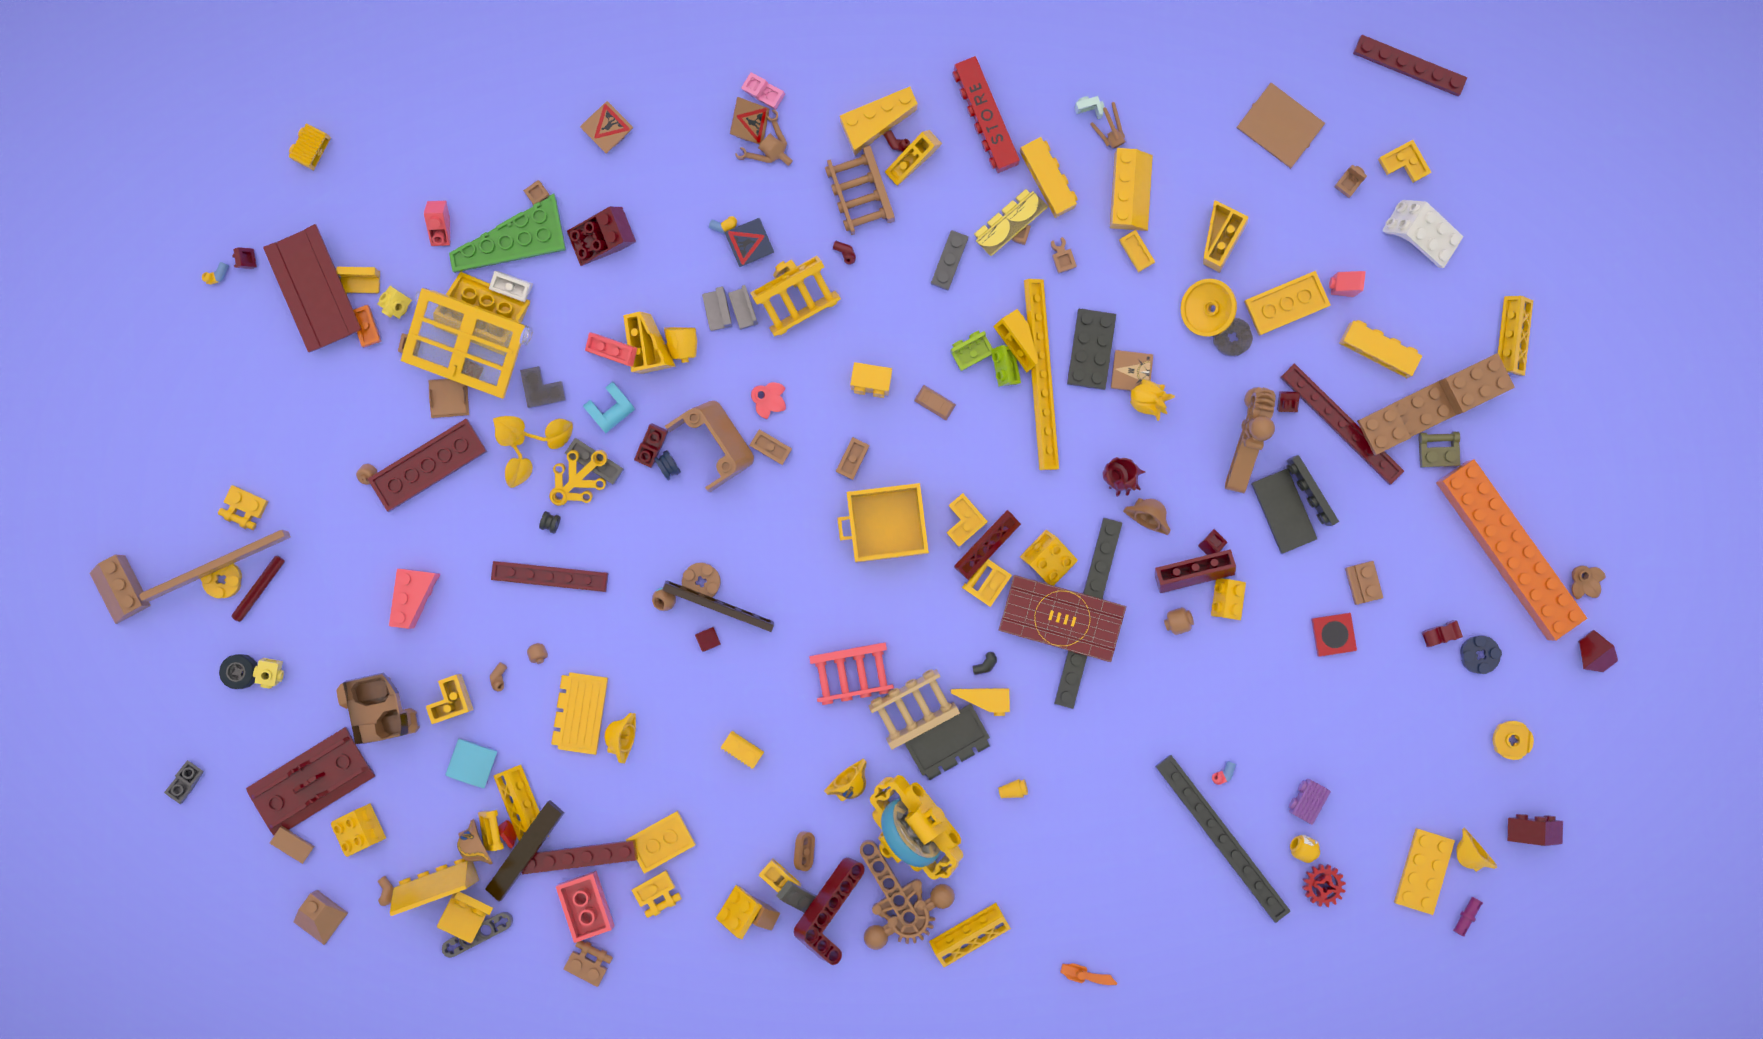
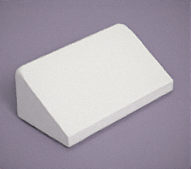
(510, 286)

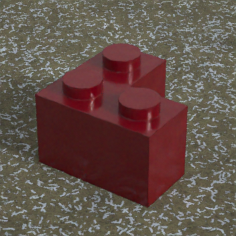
(1539, 831)

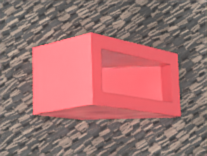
(1347, 283)

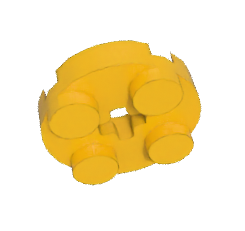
(220, 590)
(1521, 733)

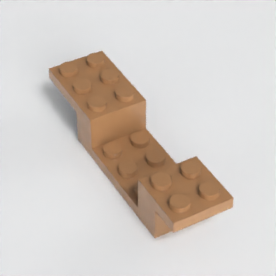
(1435, 403)

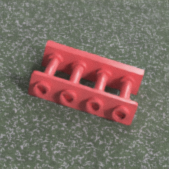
(839, 659)

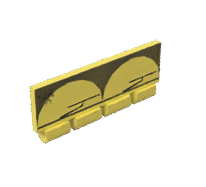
(1016, 219)

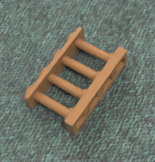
(873, 177)

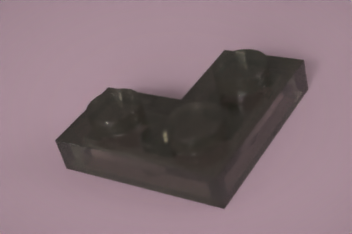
(536, 392)

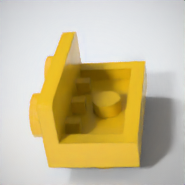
(1228, 599)

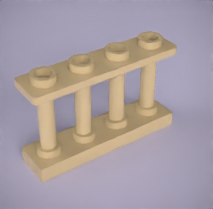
(929, 719)

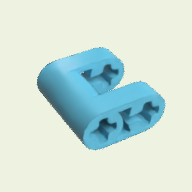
(615, 413)

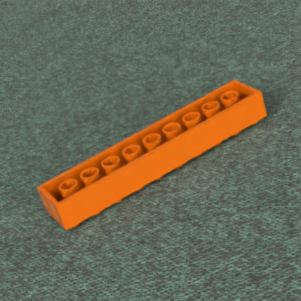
(1511, 550)

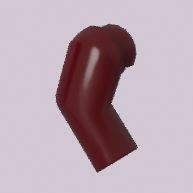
(896, 144)

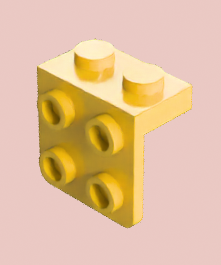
(358, 830)

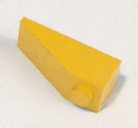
(913, 156)
(1018, 338)
(989, 699)

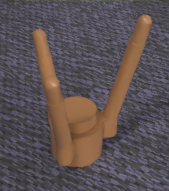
(1116, 136)

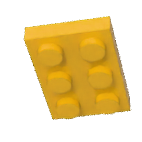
(662, 841)

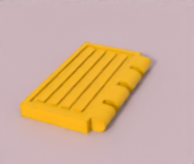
(581, 714)

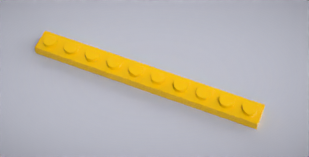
(1042, 376)

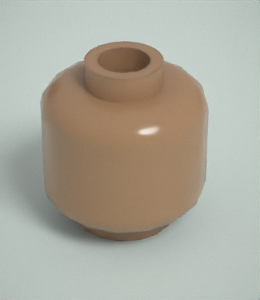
(1179, 621)

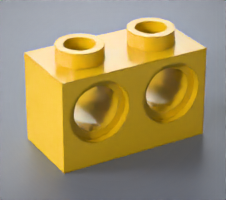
(777, 875)

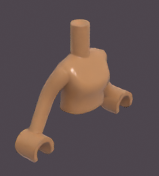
(770, 146)

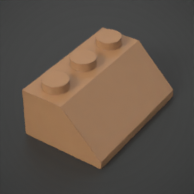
(118, 587)

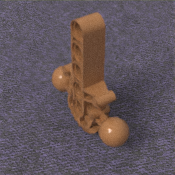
(1255, 430)
(941, 896)

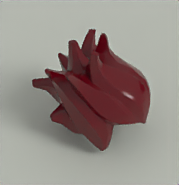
(1122, 475)

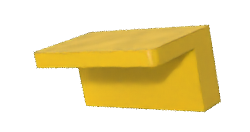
(360, 279)

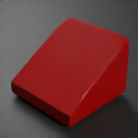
(507, 833)

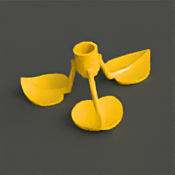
(510, 431)

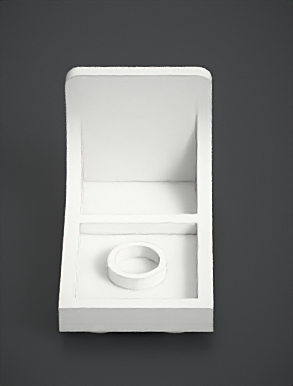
(1425, 230)

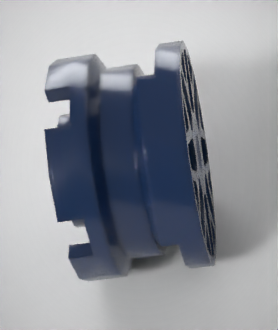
(667, 465)

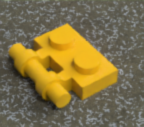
(246, 502)
(654, 888)

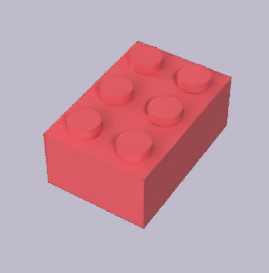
(585, 906)

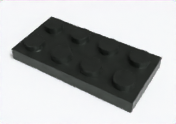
(1091, 349)
(1315, 496)

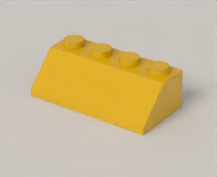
(1131, 189)

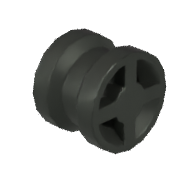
(549, 522)

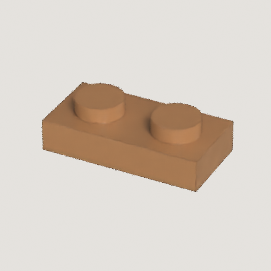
(770, 447)
(852, 458)

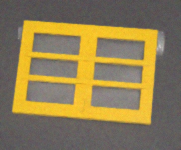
(464, 342)

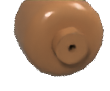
(365, 472)
(537, 653)

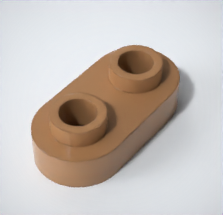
(804, 851)

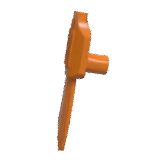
(1079, 974)

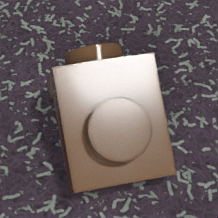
(1350, 180)

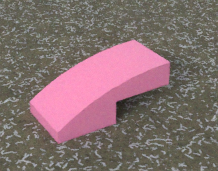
(763, 91)

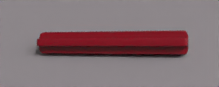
(257, 589)

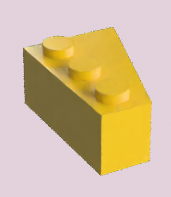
(1223, 234)
(651, 348)

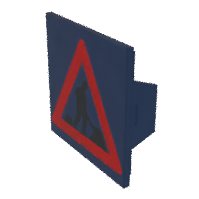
(749, 242)

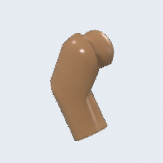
(496, 677)
(387, 892)

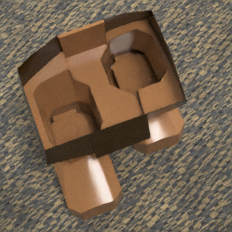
(375, 709)

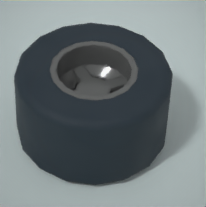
(231, 673)

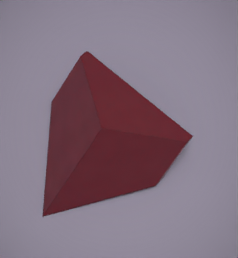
(1597, 652)

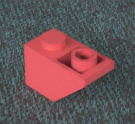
(438, 223)

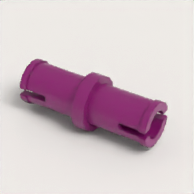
(1467, 916)

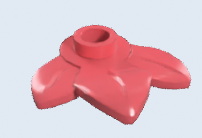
(771, 401)

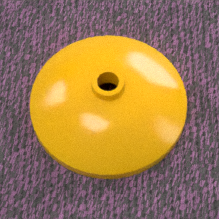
(1197, 307)

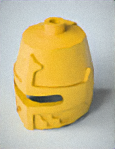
(681, 342)

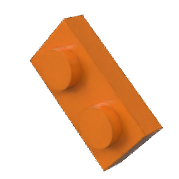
(369, 334)

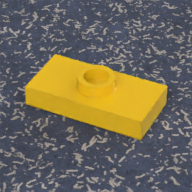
(1136, 251)

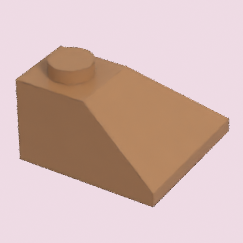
(319, 916)

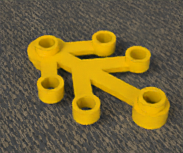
(575, 479)

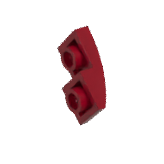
(651, 445)

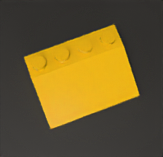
(478, 293)
(433, 885)

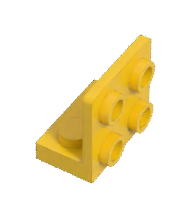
(1049, 557)
(463, 916)

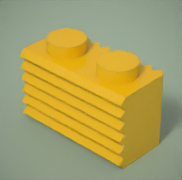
(309, 146)
(742, 749)

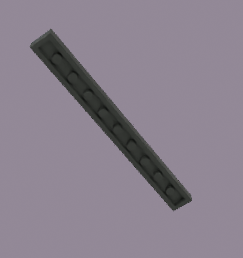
(1094, 587)
(1223, 838)

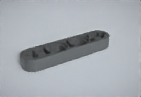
(480, 937)

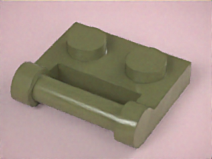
(1439, 455)

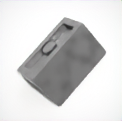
(743, 308)
(717, 309)

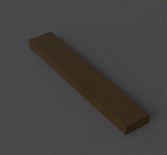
(718, 606)
(524, 850)

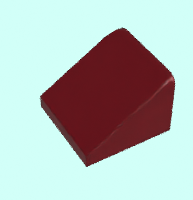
(1212, 543)
(707, 639)

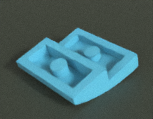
(471, 763)

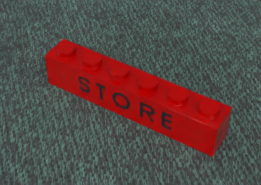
(986, 115)

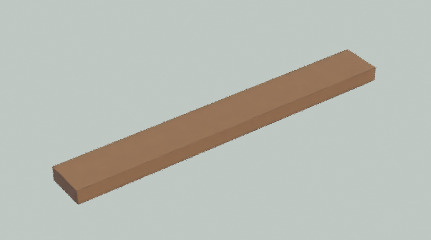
(215, 565)

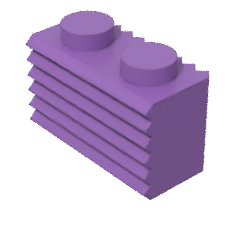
(1309, 801)

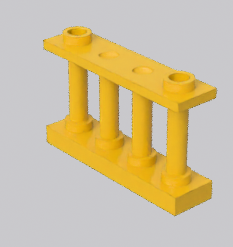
(795, 277)

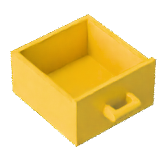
(886, 523)

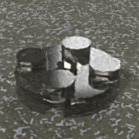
(1235, 348)

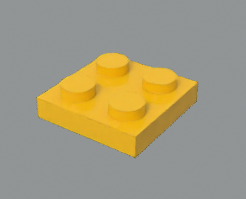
(738, 912)

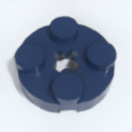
(1491, 654)

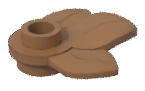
(1587, 584)

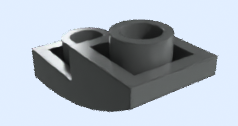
(184, 782)

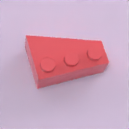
(410, 596)

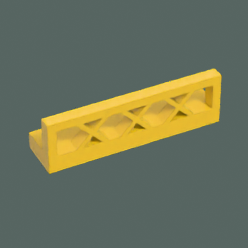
(1512, 333)
(523, 799)
(967, 933)

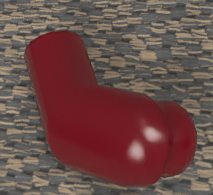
(847, 252)

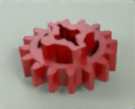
(1325, 877)

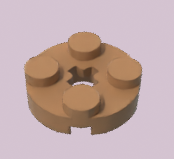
(707, 572)

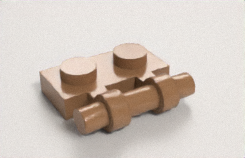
(586, 968)

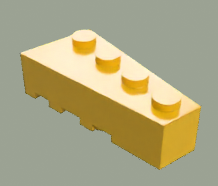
(876, 118)

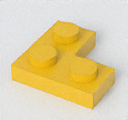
(1407, 157)
(970, 520)

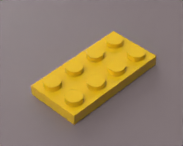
(1287, 303)
(1424, 871)

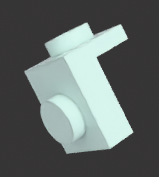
(1087, 104)

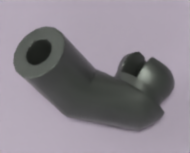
(987, 665)

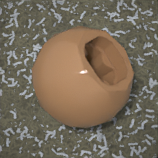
(663, 600)

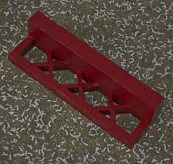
(987, 545)

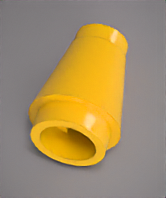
(1014, 789)

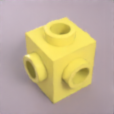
(394, 303)
(268, 672)

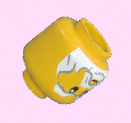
(1305, 848)

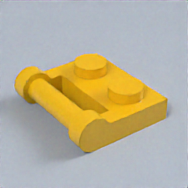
(992, 585)
(490, 830)

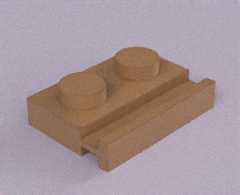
(1364, 582)

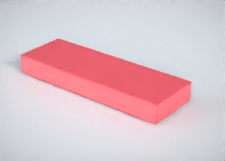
(611, 349)

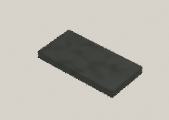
(1284, 511)

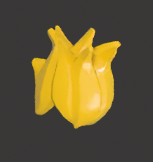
(1150, 398)

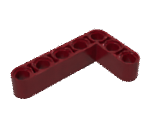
(823, 909)

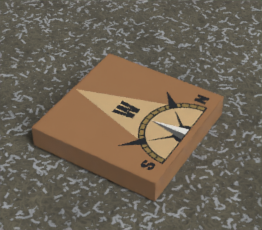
(1130, 369)

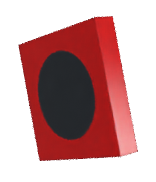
(1334, 634)

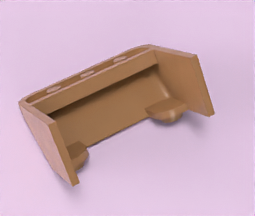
(736, 451)

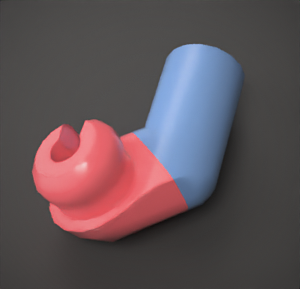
(1225, 775)

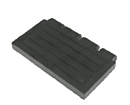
(947, 741)

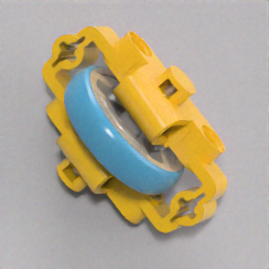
(915, 828)

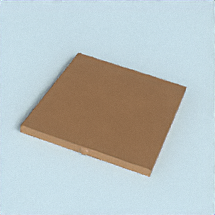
(1280, 125)

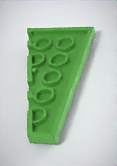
(520, 237)

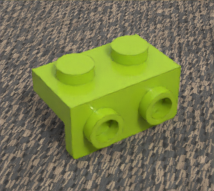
(971, 350)
(1005, 366)

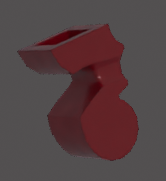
(1442, 634)

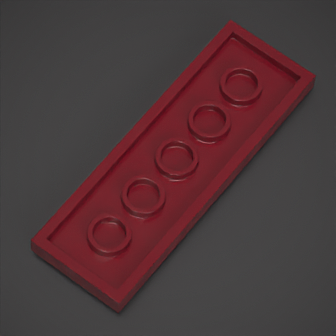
(427, 465)

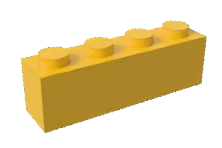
(1048, 177)
(1381, 349)

